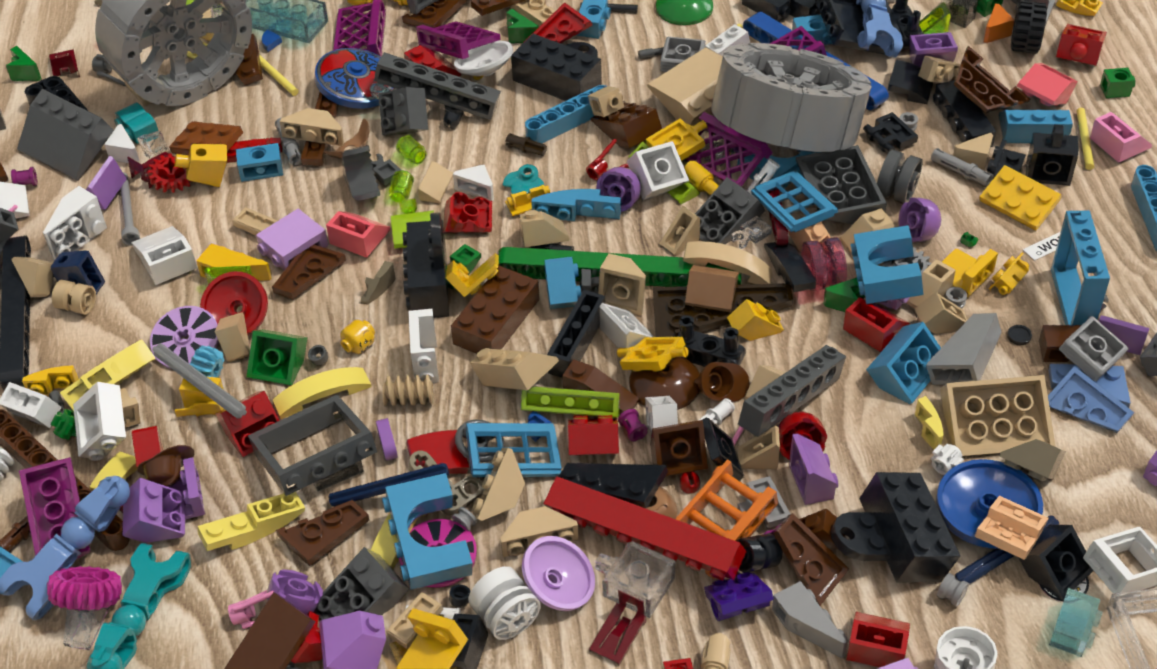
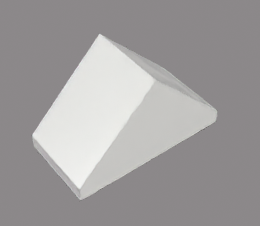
(120, 146)
(474, 182)

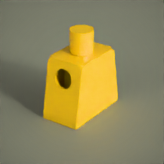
(204, 163)

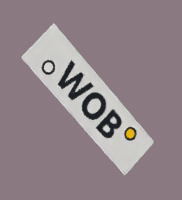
(1043, 247)

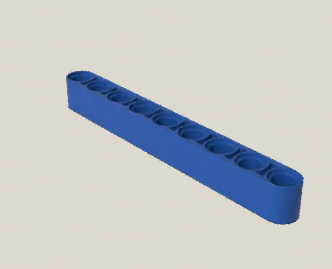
(767, 30)

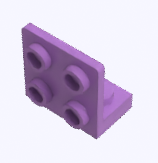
(190, 486)

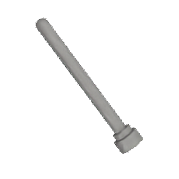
(129, 233)

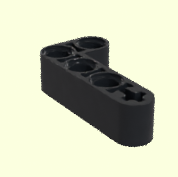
(55, 86)

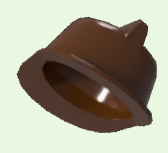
(723, 381)
(166, 465)

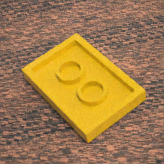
(1020, 197)

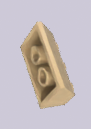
(511, 368)

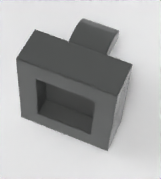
(588, 283)

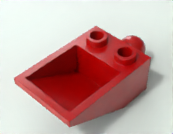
(1081, 44)

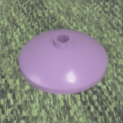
(558, 573)

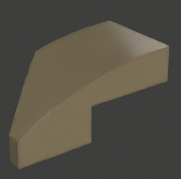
(379, 284)

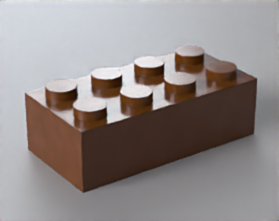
(495, 311)

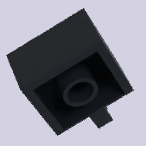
(1052, 157)

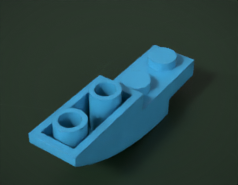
(581, 202)

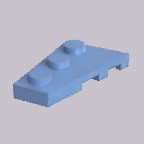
(1112, 380)
(1088, 401)

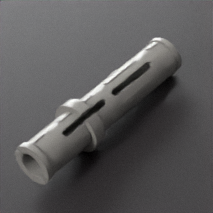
(290, 146)
(969, 171)

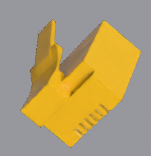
(196, 401)

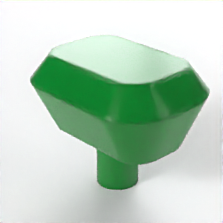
(968, 239)

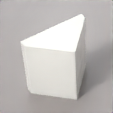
(621, 326)

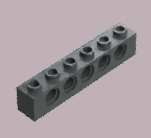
(438, 85)
(791, 390)

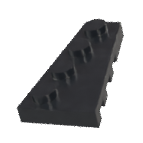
(623, 481)

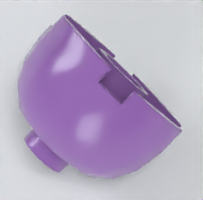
(620, 183)
(922, 217)
(296, 590)

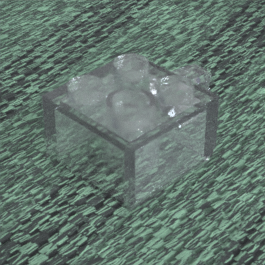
(638, 574)

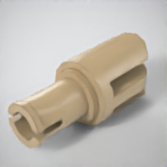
(716, 652)

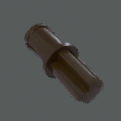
(525, 144)

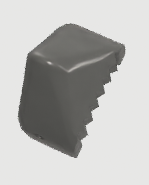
(359, 173)

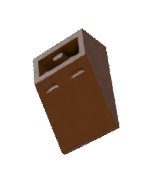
(629, 124)

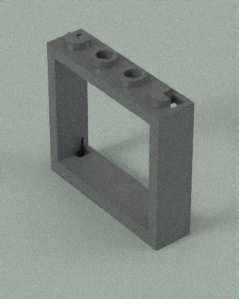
(305, 424)

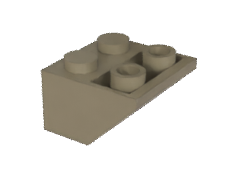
(1036, 456)

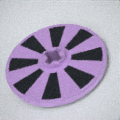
(185, 321)

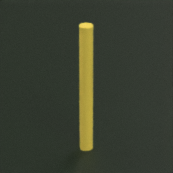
(278, 77)
(1085, 139)

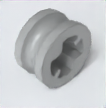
(910, 120)
(957, 293)
(464, 518)

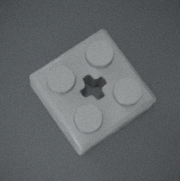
(678, 50)
(1093, 348)

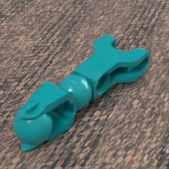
(151, 580)

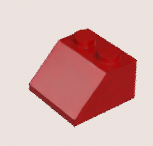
(430, 58)

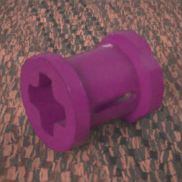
(24, 177)
(633, 425)

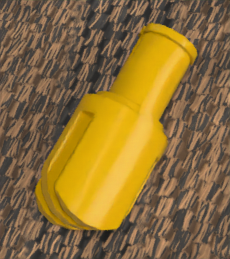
(700, 177)

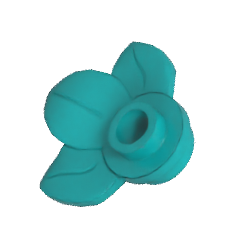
(520, 182)

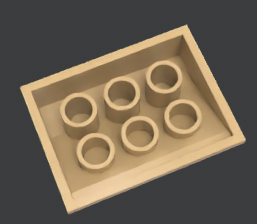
(689, 86)
(997, 414)

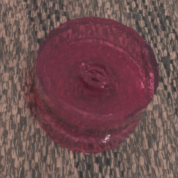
(825, 261)

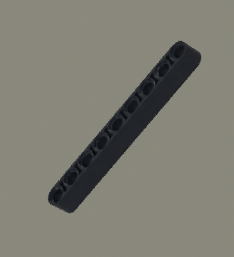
(14, 315)

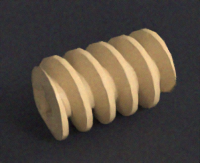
(408, 390)

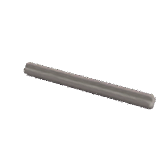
(199, 380)

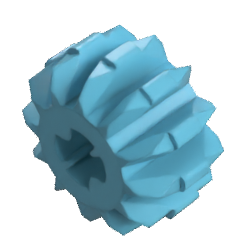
(208, 361)

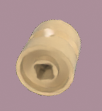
(74, 297)

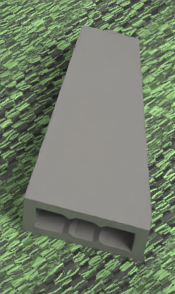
(966, 352)

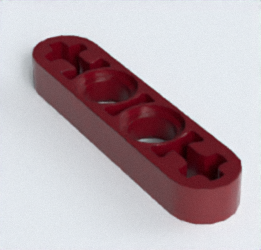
(779, 230)

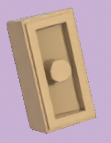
(434, 183)

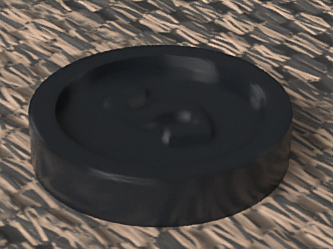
(1019, 335)

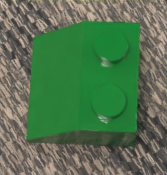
(276, 356)

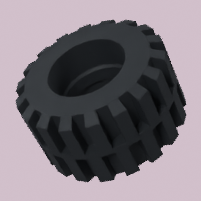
(1029, 27)

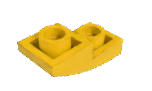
(1081, 7)
(50, 379)

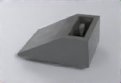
(726, 212)
(364, 586)

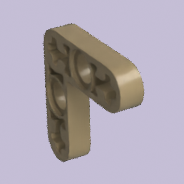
(462, 498)

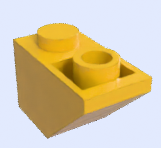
(755, 321)

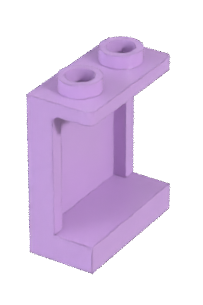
(290, 237)

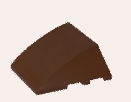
(984, 88)

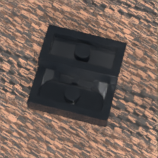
(906, 81)

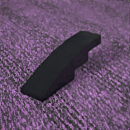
(791, 266)

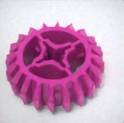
(84, 588)

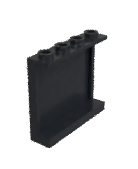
(845, 22)

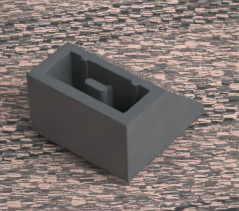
(403, 111)

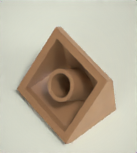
(711, 288)

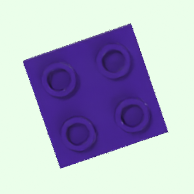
(732, 596)

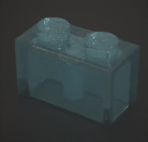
(1075, 623)

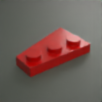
(563, 24)

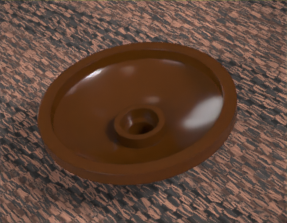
(673, 381)

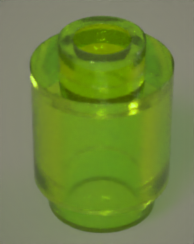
(411, 149)
(401, 186)

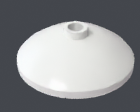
(485, 59)

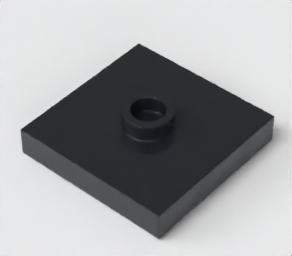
(721, 447)

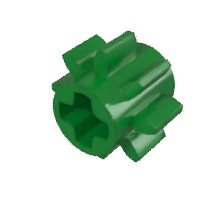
(64, 424)

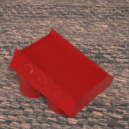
(467, 214)

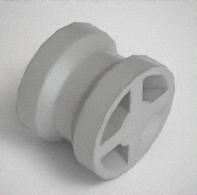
(952, 589)

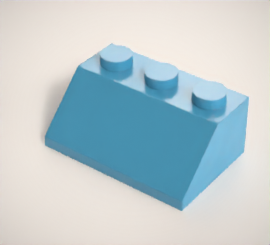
(1019, 125)
(903, 362)

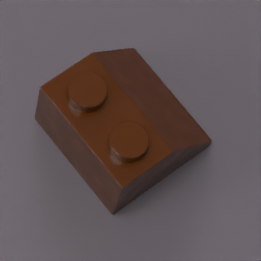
(679, 447)

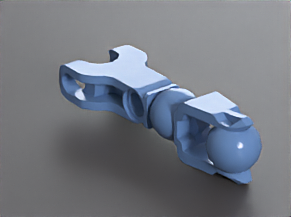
(878, 28)
(78, 532)

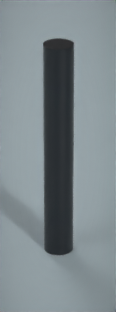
(621, 7)

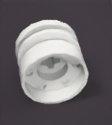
(504, 603)
(965, 649)

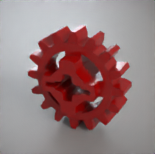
(167, 176)

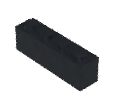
(961, 113)
(576, 332)

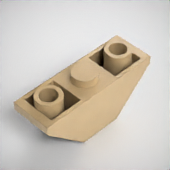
(938, 70)
(312, 126)
(500, 487)
(534, 524)

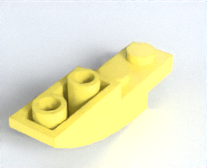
(111, 371)
(257, 522)

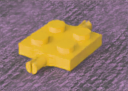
(683, 136)
(652, 353)

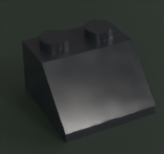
(1057, 560)

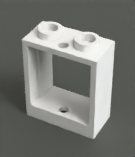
(99, 421)
(1111, 570)

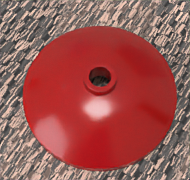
(235, 290)

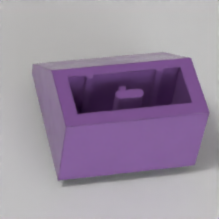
(153, 512)

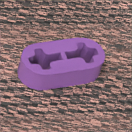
(386, 439)

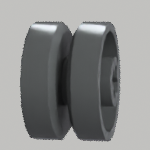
(899, 176)

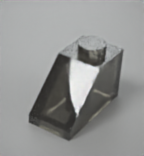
(961, 11)

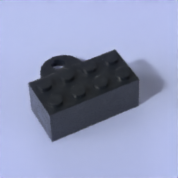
(556, 67)
(426, 266)
(899, 528)

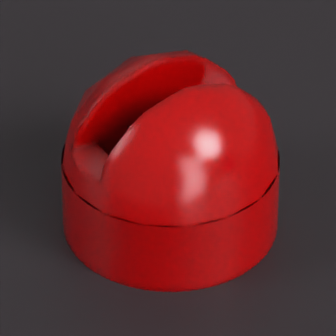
(685, 483)

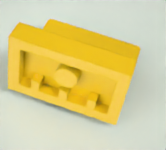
(970, 271)
(458, 275)
(436, 644)

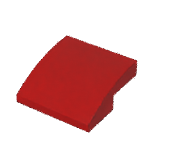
(441, 448)

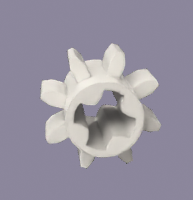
(946, 458)

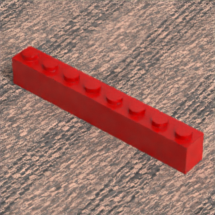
(647, 528)

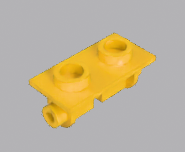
(521, 201)
(1004, 279)

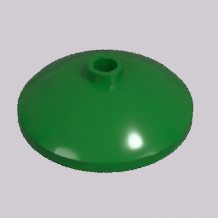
(684, 11)

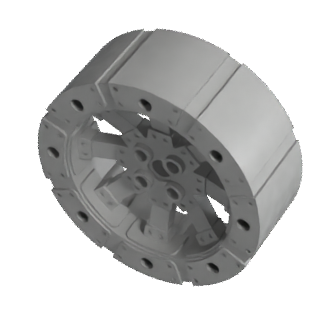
(171, 34)
(790, 97)

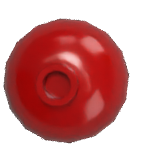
(804, 425)

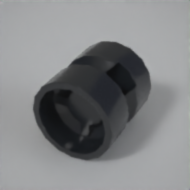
(761, 552)

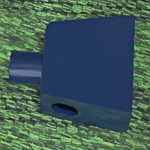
(78, 268)

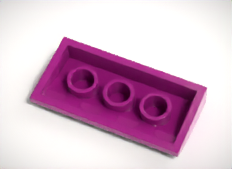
(50, 500)

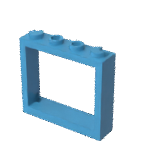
(1079, 243)

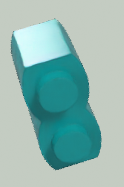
(135, 121)

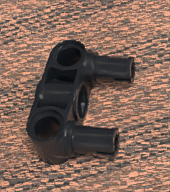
(907, 20)
(709, 348)

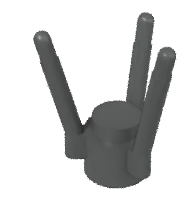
(102, 68)

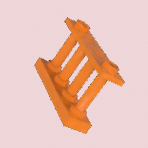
(746, 522)

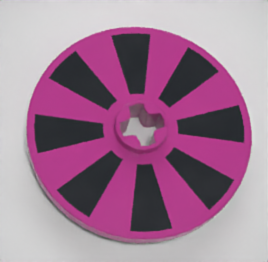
(440, 533)

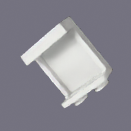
(423, 336)

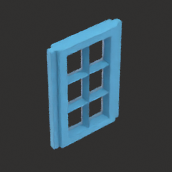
(772, 204)
(522, 430)

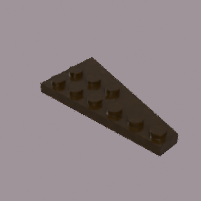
(670, 306)

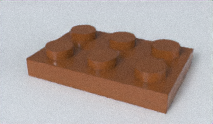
(205, 133)

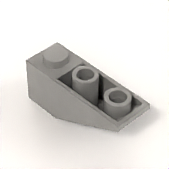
(803, 616)

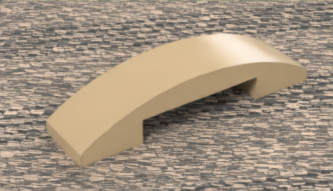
(728, 257)

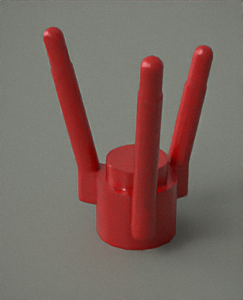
(599, 166)

